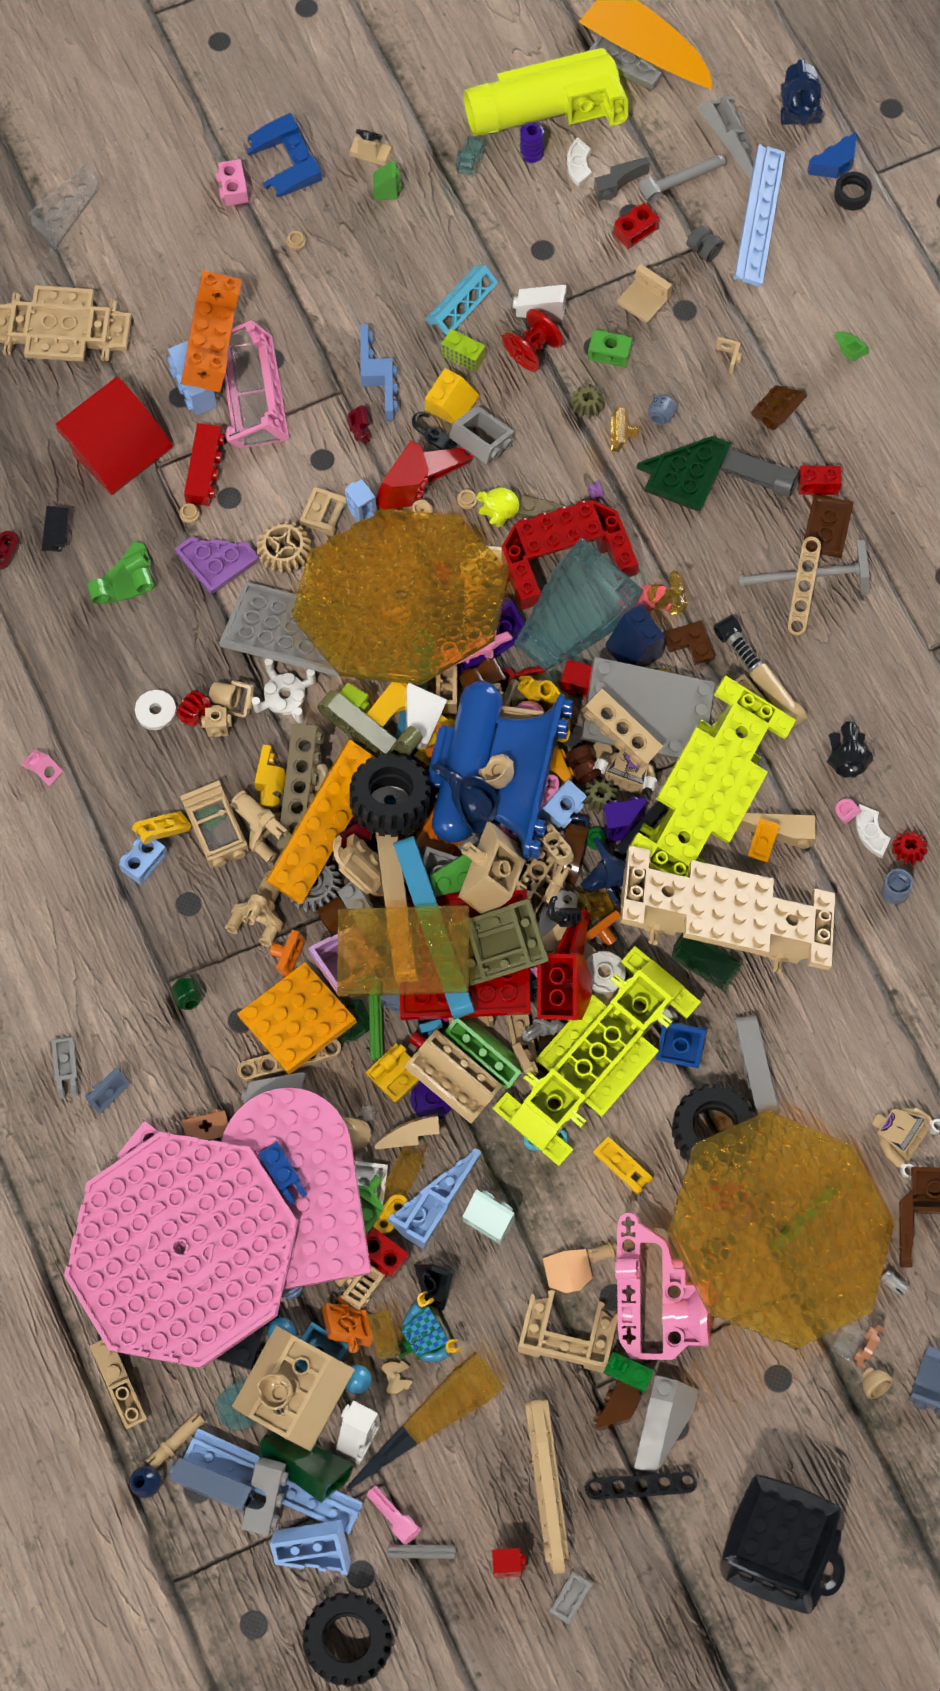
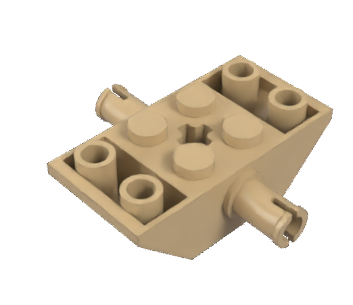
(493, 870)

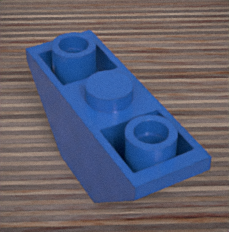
(835, 159)

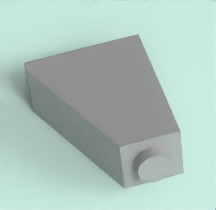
(258, 1087)

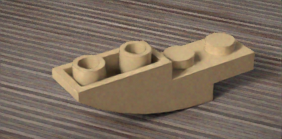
(118, 1384)

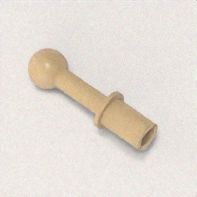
(609, 1250)

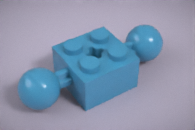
(317, 1337)

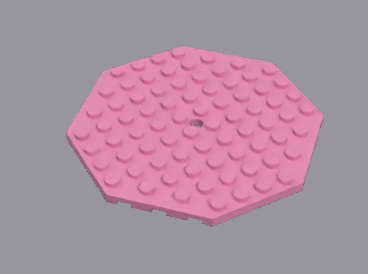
(234, 1258)

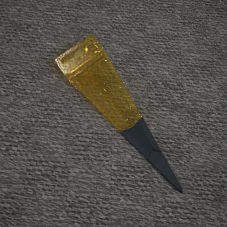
(458, 1394)

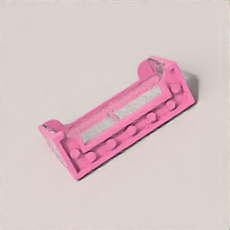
(253, 389)

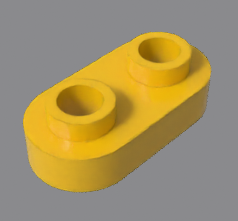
(388, 1210)

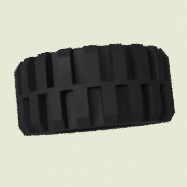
(387, 818)
(704, 1100)
(315, 1639)

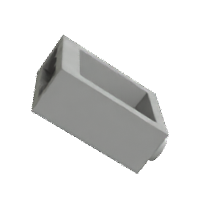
(475, 445)

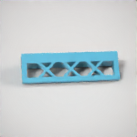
(459, 292)

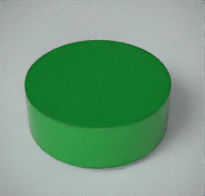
(593, 833)

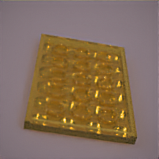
(403, 951)

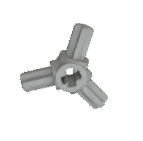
(542, 1027)

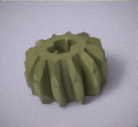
(587, 401)
(599, 788)

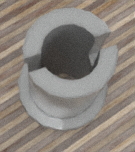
(894, 1283)

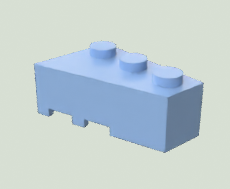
(312, 1546)

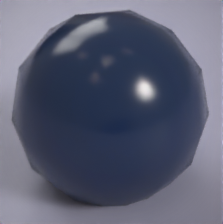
(145, 1481)

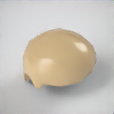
(275, 1391)

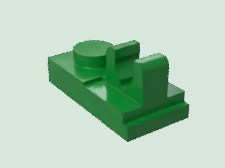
(628, 1372)

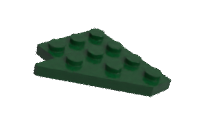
(686, 472)

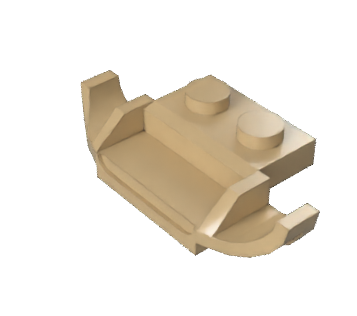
(359, 864)

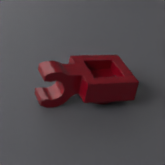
(357, 422)

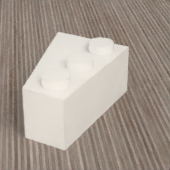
(357, 1431)

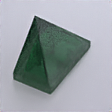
(358, 1010)

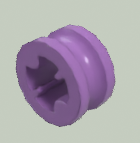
(595, 491)

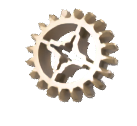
(286, 557)

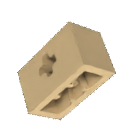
(447, 688)

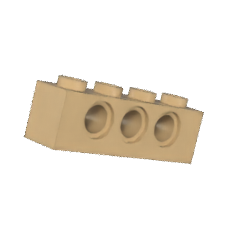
(633, 730)

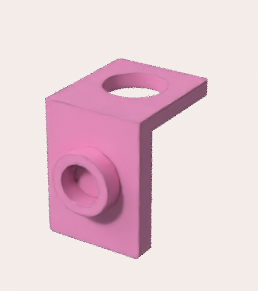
(38, 762)

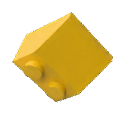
(450, 397)

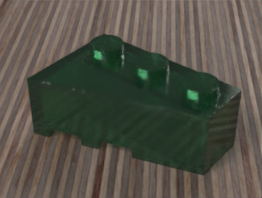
(706, 961)

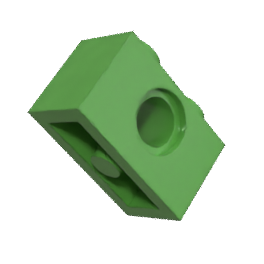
(599, 350)

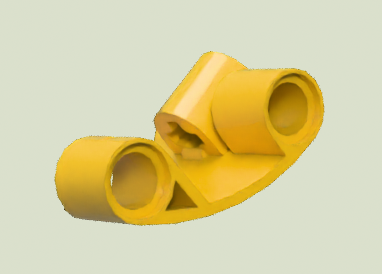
(541, 690)

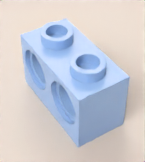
(360, 500)
(147, 861)

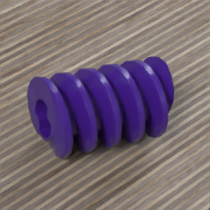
(532, 142)

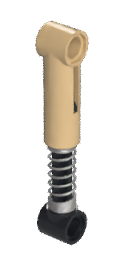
(730, 631)

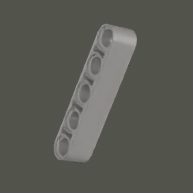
(755, 1065)

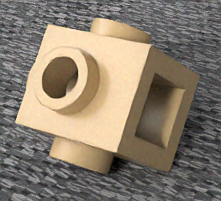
(216, 721)

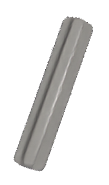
(422, 1551)

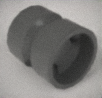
(705, 244)

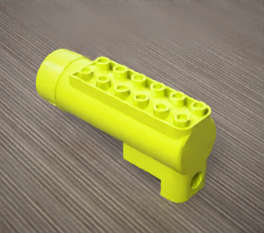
(574, 85)

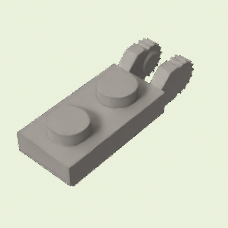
(65, 1065)

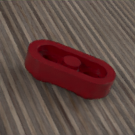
(7, 551)

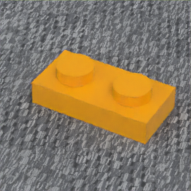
(763, 840)

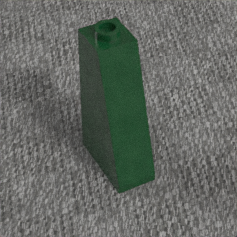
(313, 1471)

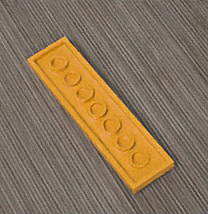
(315, 833)

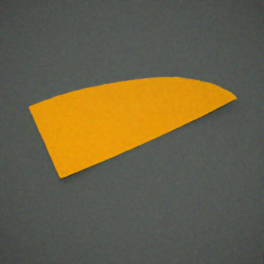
(648, 37)

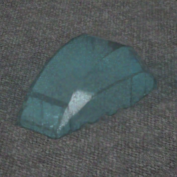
(577, 607)

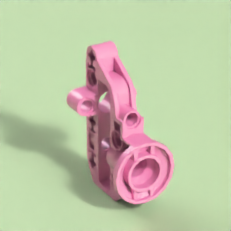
(680, 1314)

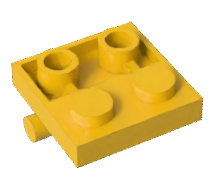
(391, 1075)

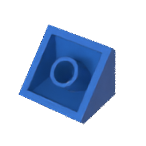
(681, 1044)

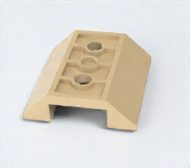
(313, 1391)

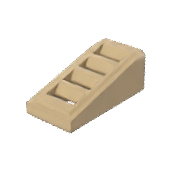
(377, 1276)

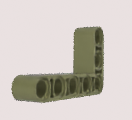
(365, 730)

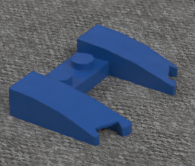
(305, 168)

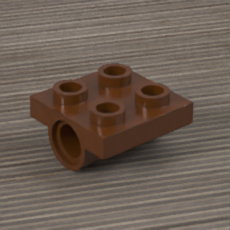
(777, 406)

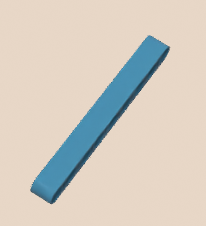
(424, 896)

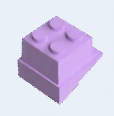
(326, 957)

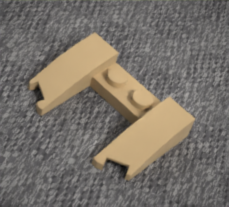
(538, 1341)

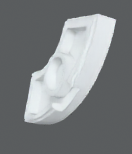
(577, 162)
(869, 831)

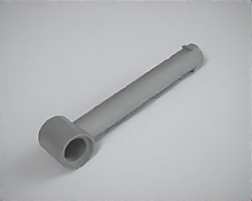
(653, 189)

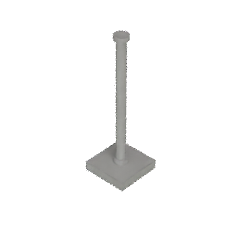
(859, 568)

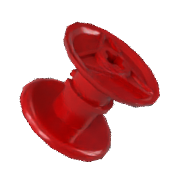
(541, 332)

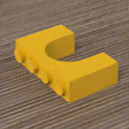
(393, 702)

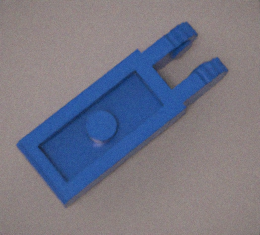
(281, 1171)

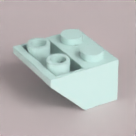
(489, 1216)

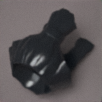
(850, 757)

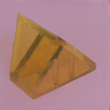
(596, 903)

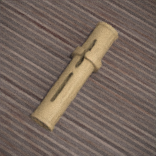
(175, 1441)

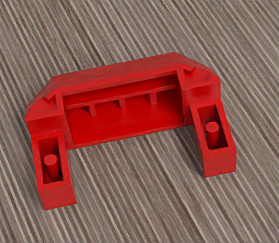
(561, 531)

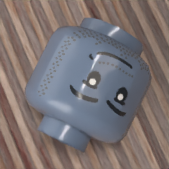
(662, 409)

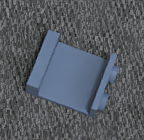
(927, 1382)

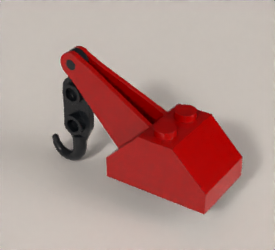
(417, 468)
(565, 980)

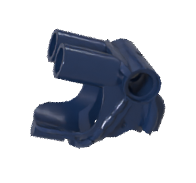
(801, 105)

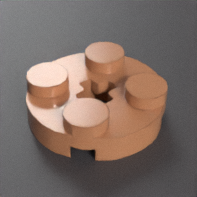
(867, 1351)

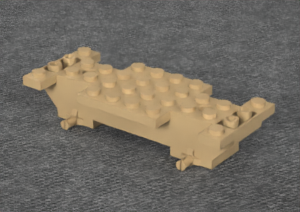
(727, 911)

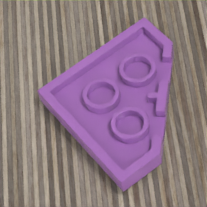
(216, 561)

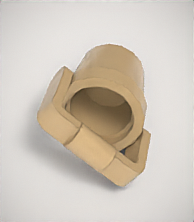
(229, 696)

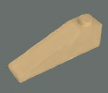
(793, 829)

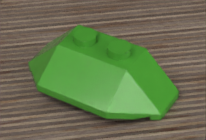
(485, 1050)

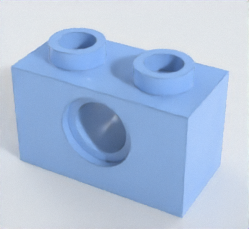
(571, 797)

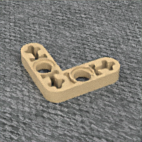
(553, 850)

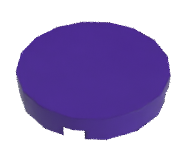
(426, 1102)

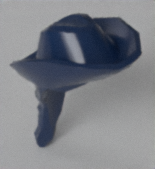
(472, 798)

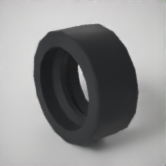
(852, 203)

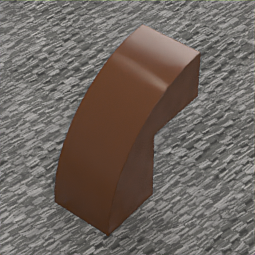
(576, 839)

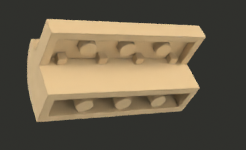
(453, 1076)

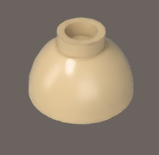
(876, 1383)

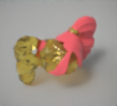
(658, 596)

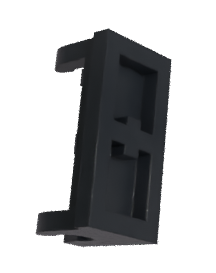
(55, 528)

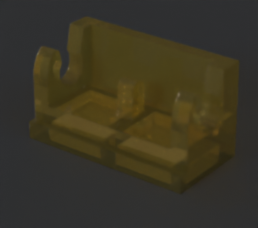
(404, 1172)

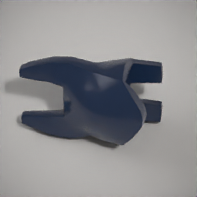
(607, 873)

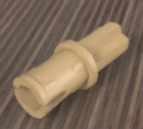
(555, 883)

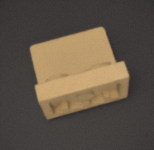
(645, 294)

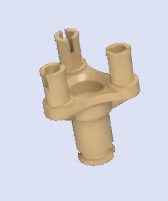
(261, 822)
(260, 909)

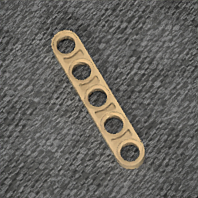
(808, 577)
(260, 1073)

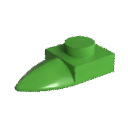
(851, 346)

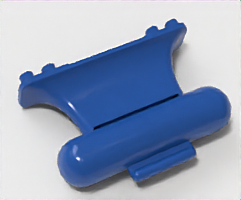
(477, 738)

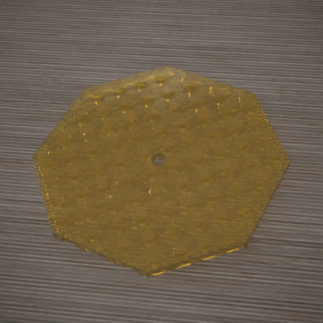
(369, 633)
(730, 1241)

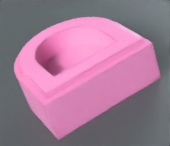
(847, 810)

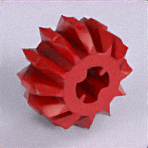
(193, 708)
(910, 854)

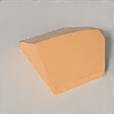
(568, 1270)

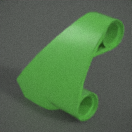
(126, 579)

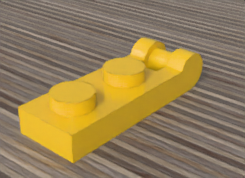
(161, 826)
(622, 1165)

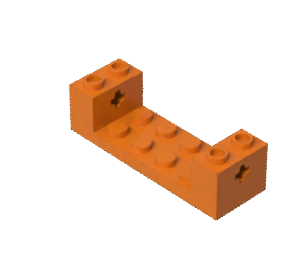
(210, 331)

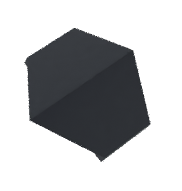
(437, 1283)

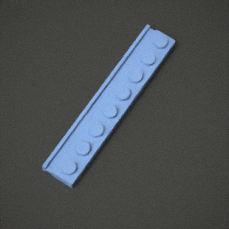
(759, 215)
(239, 1465)

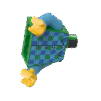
(424, 1334)

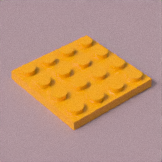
(297, 1018)

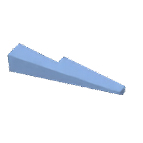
(423, 1214)

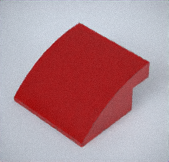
(114, 435)

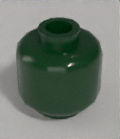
(186, 993)

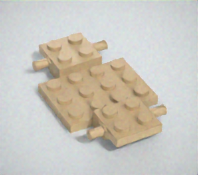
(62, 324)

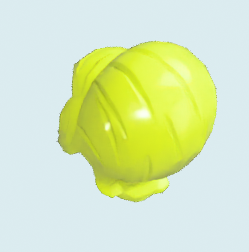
(498, 504)

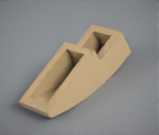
(408, 1132)

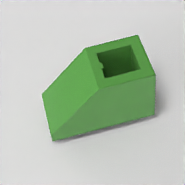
(386, 182)

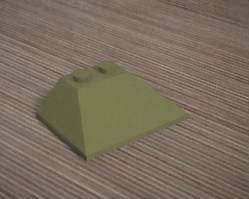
(504, 942)

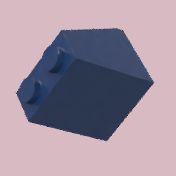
(636, 639)

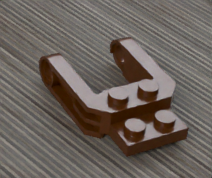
(922, 1199)

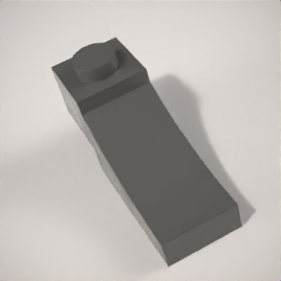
(621, 174)

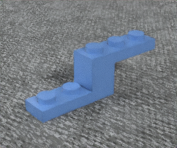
(378, 371)

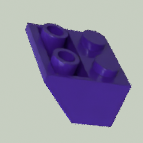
(622, 817)

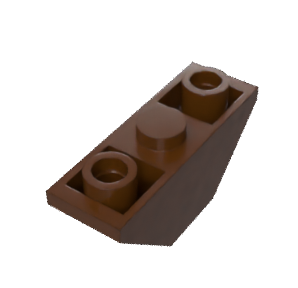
(619, 1407)

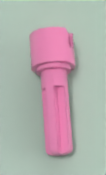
(403, 1526)

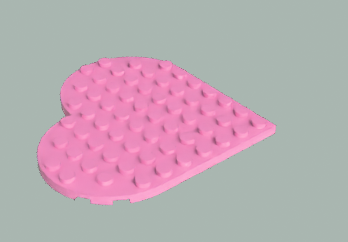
(316, 1140)

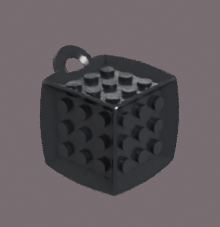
(784, 1544)

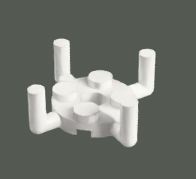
(280, 683)

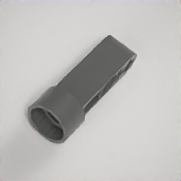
(779, 479)

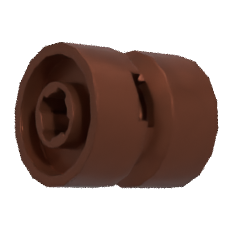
(582, 762)

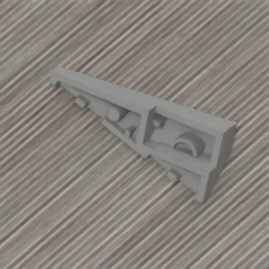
(725, 122)

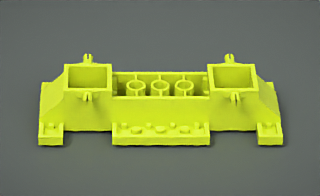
(712, 779)
(596, 1056)

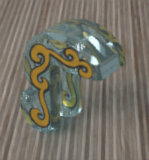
(469, 158)

